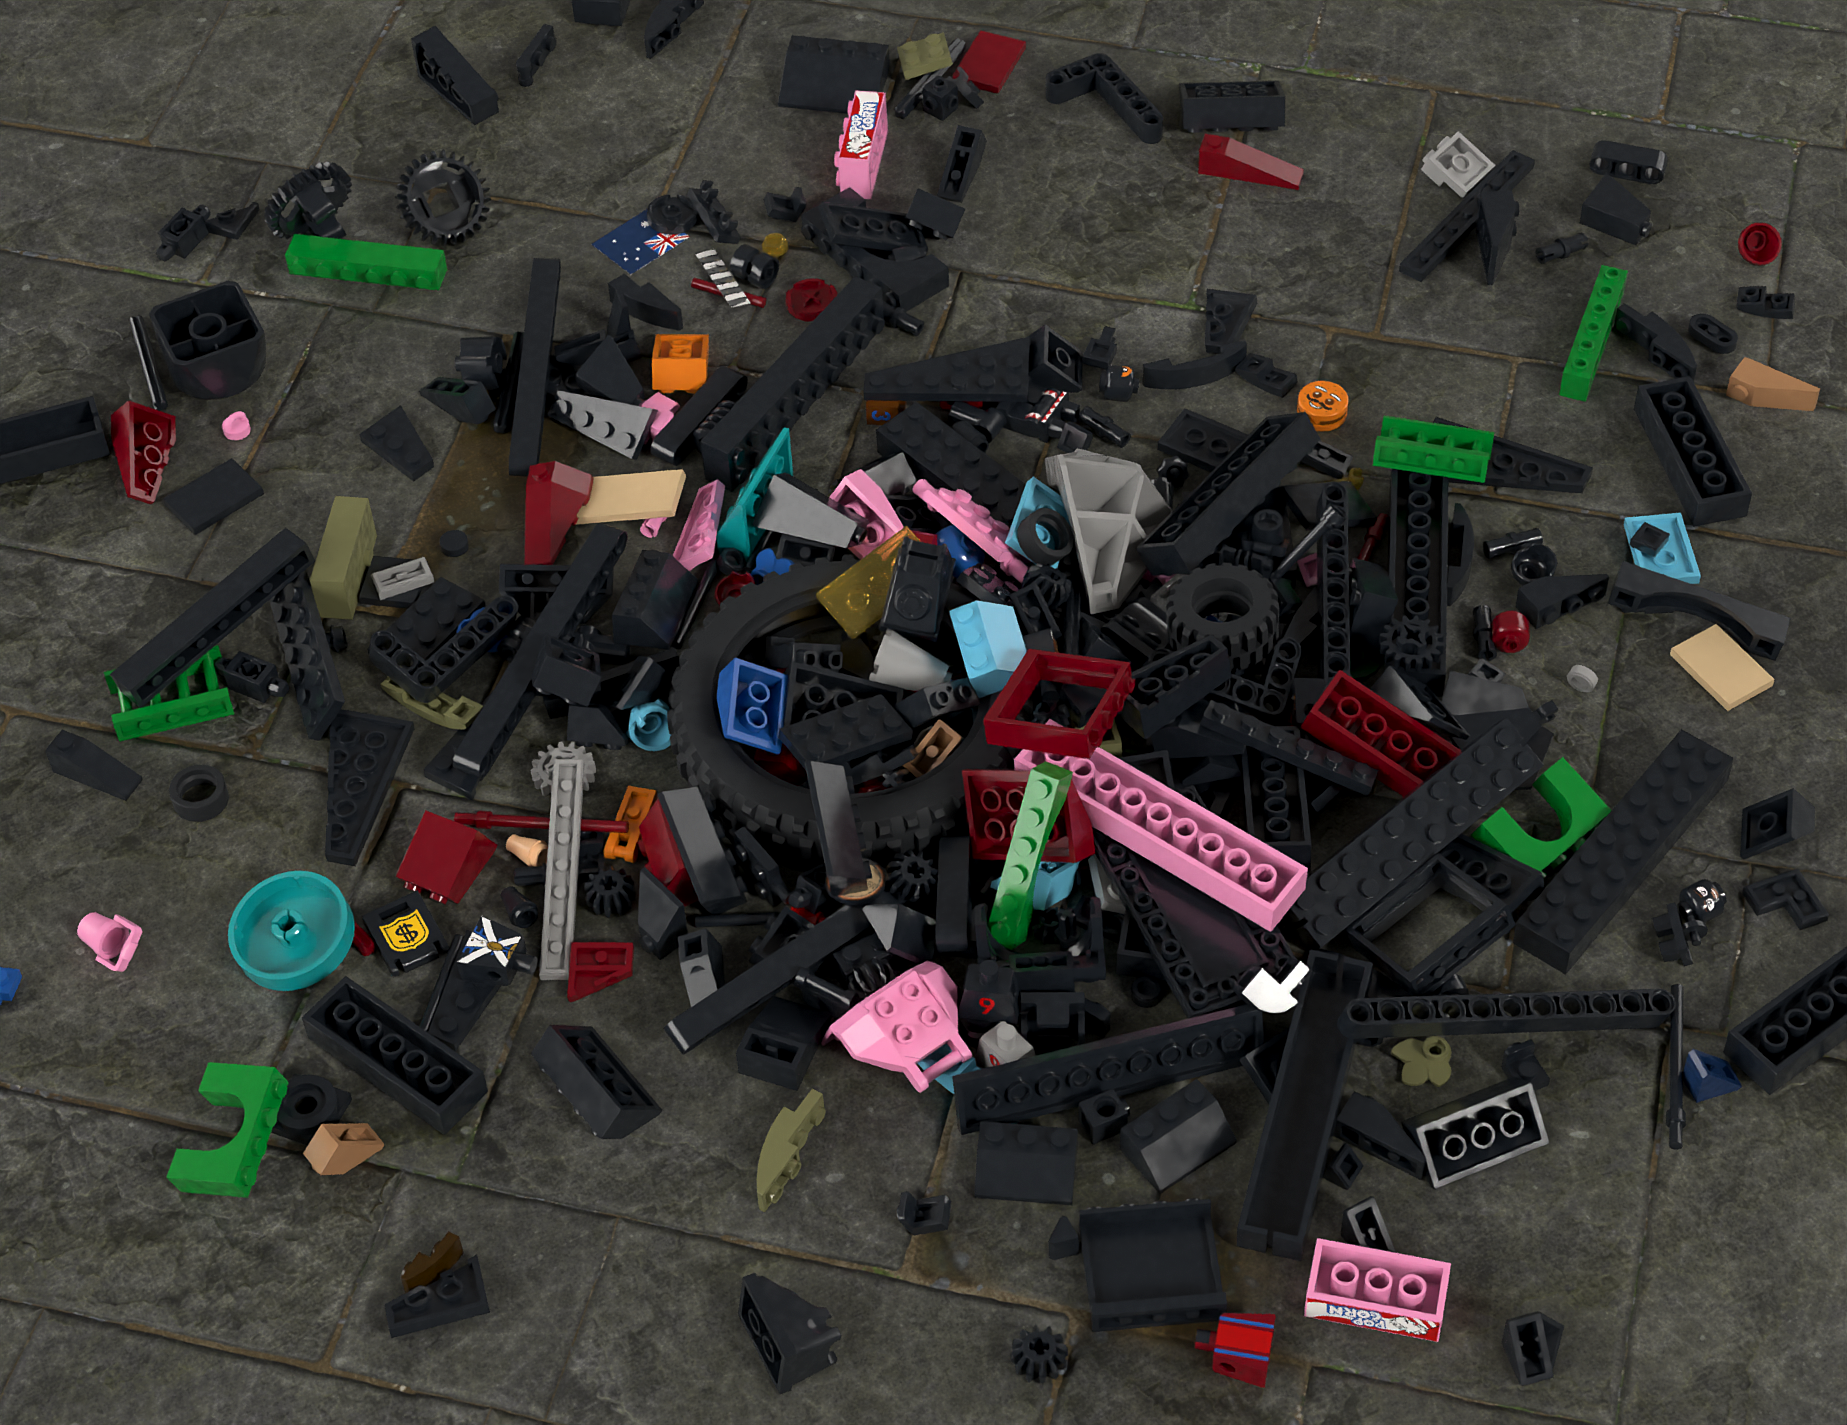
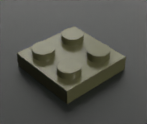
(924, 55)

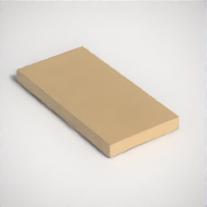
(633, 497)

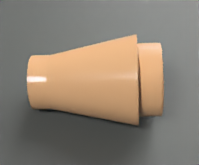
(529, 850)

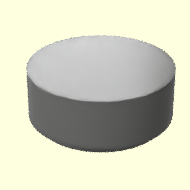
(1582, 678)

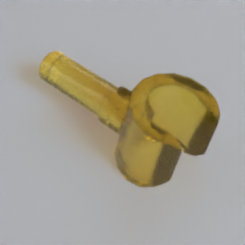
(1353, 476)

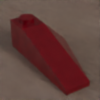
(1238, 161)
(552, 506)

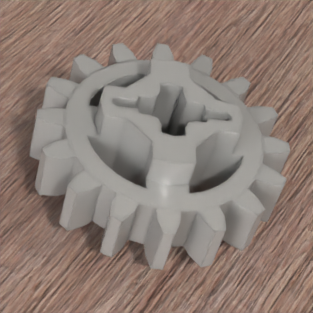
(543, 768)

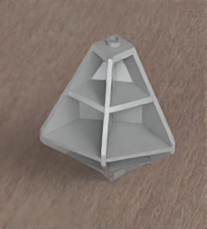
(1110, 514)

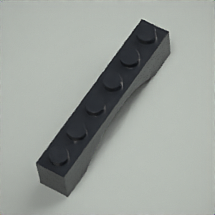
(1753, 627)

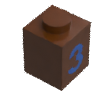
(882, 411)

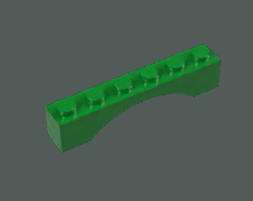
(1039, 809)

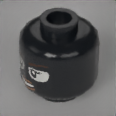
(1702, 900)

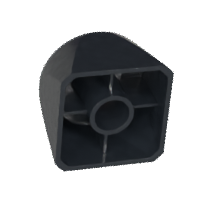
(211, 341)

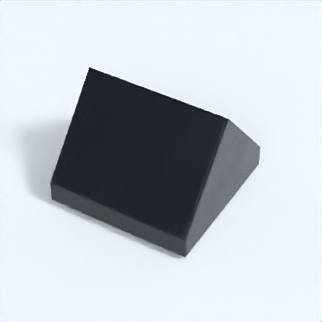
(1343, 1167)
(1064, 1240)

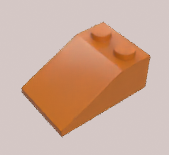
(680, 362)

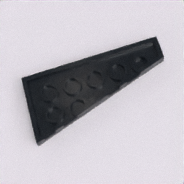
(1528, 468)
(360, 772)

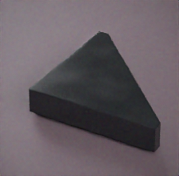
(232, 222)

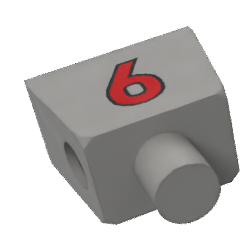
(1002, 1046)

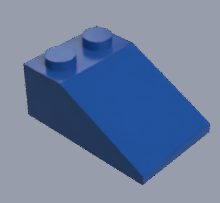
(752, 704)

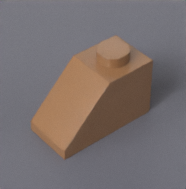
(934, 749)
(341, 1147)

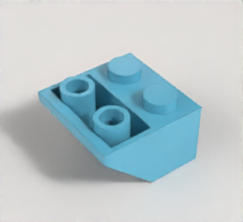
(1052, 883)

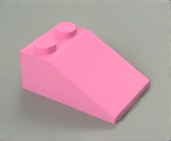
(867, 499)

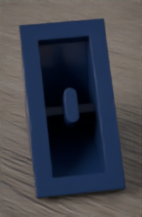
(1708, 1076)

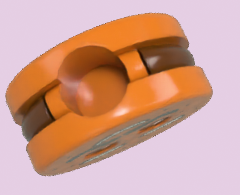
(1324, 404)

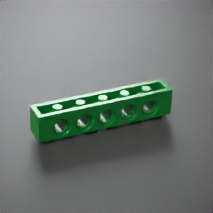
(1593, 333)

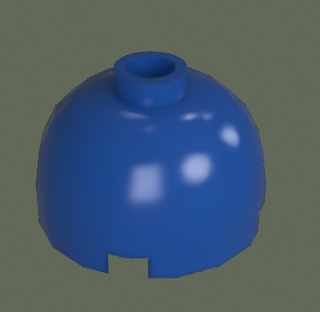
(960, 547)

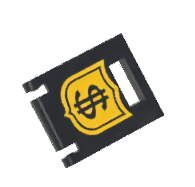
(407, 937)

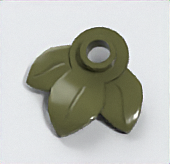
(1421, 1064)

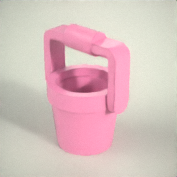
(110, 938)

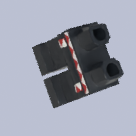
(1042, 413)

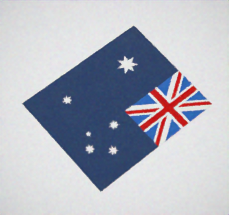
(636, 243)

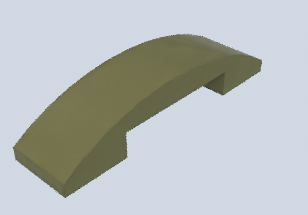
(441, 711)

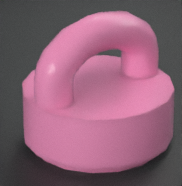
(236, 426)

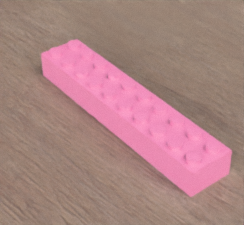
(1181, 835)

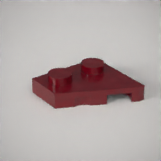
(598, 966)

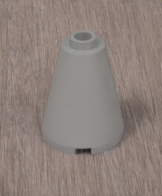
(907, 665)

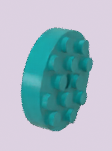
(291, 930)

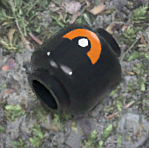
(1118, 383)

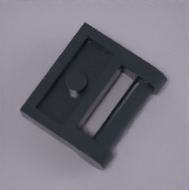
(825, 995)

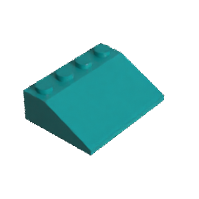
(738, 528)

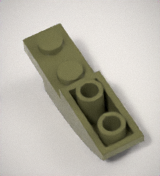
(781, 1148)

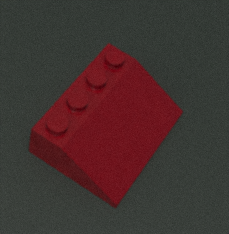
(993, 810)

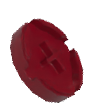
(809, 298)

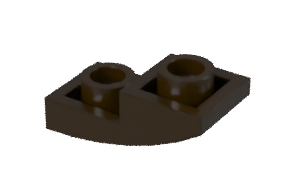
(426, 1269)

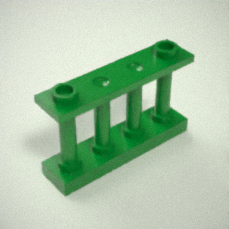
(1433, 449)
(174, 713)

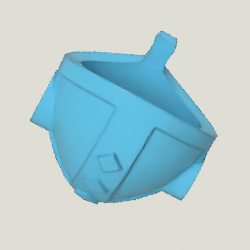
(649, 726)

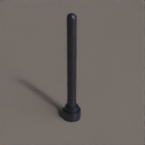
(1330, 518)

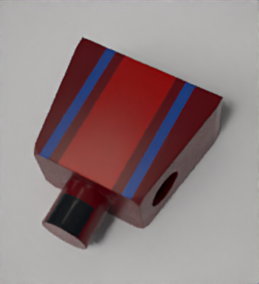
(1240, 1346)

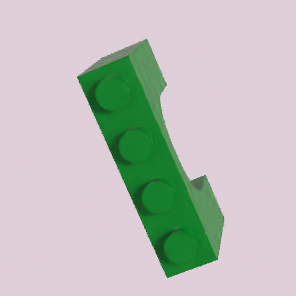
(1578, 811)
(234, 1166)

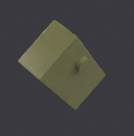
(343, 557)

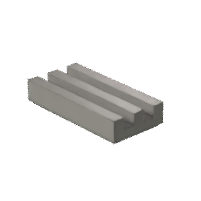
(402, 580)

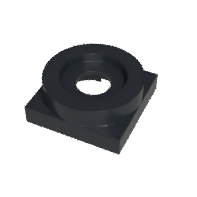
(329, 1109)

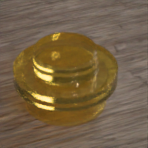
(775, 244)

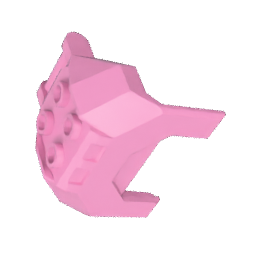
(905, 1025)

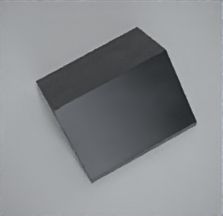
(903, 931)

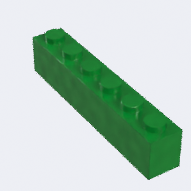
(366, 262)

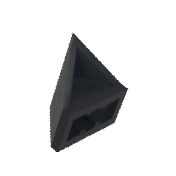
(1532, 1346)

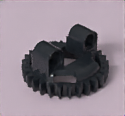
(462, 191)
(314, 204)

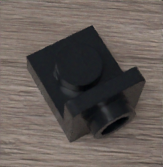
(1521, 1063)

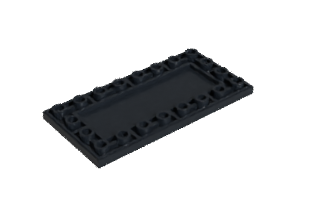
(1190, 935)

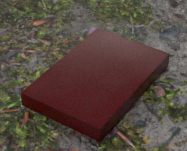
(991, 60)

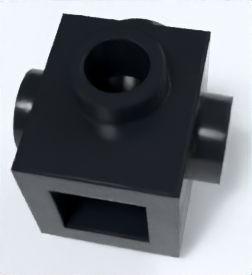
(940, 97)

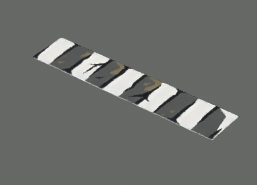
(722, 278)

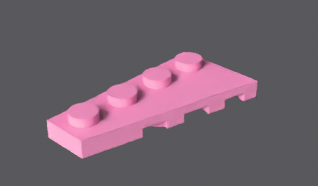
(701, 528)

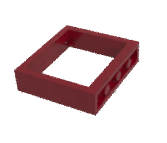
(1039, 665)

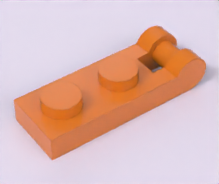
(633, 809)

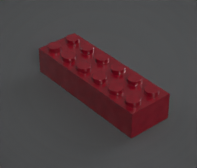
(1377, 734)

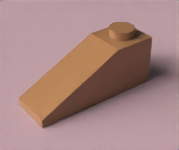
(1770, 388)

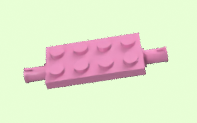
(975, 523)

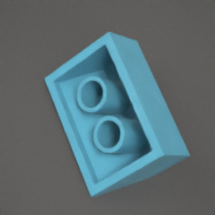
(988, 643)

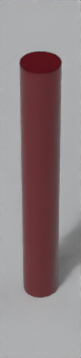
(712, 288)

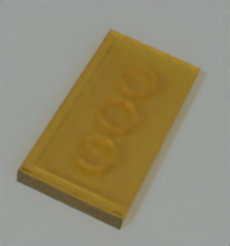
(861, 592)

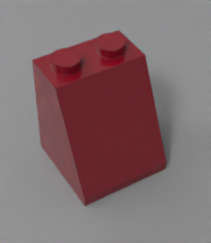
(444, 858)

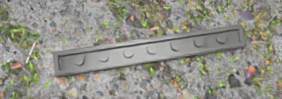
(562, 868)

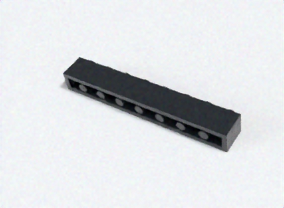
(212, 617)

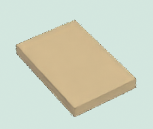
(1722, 667)

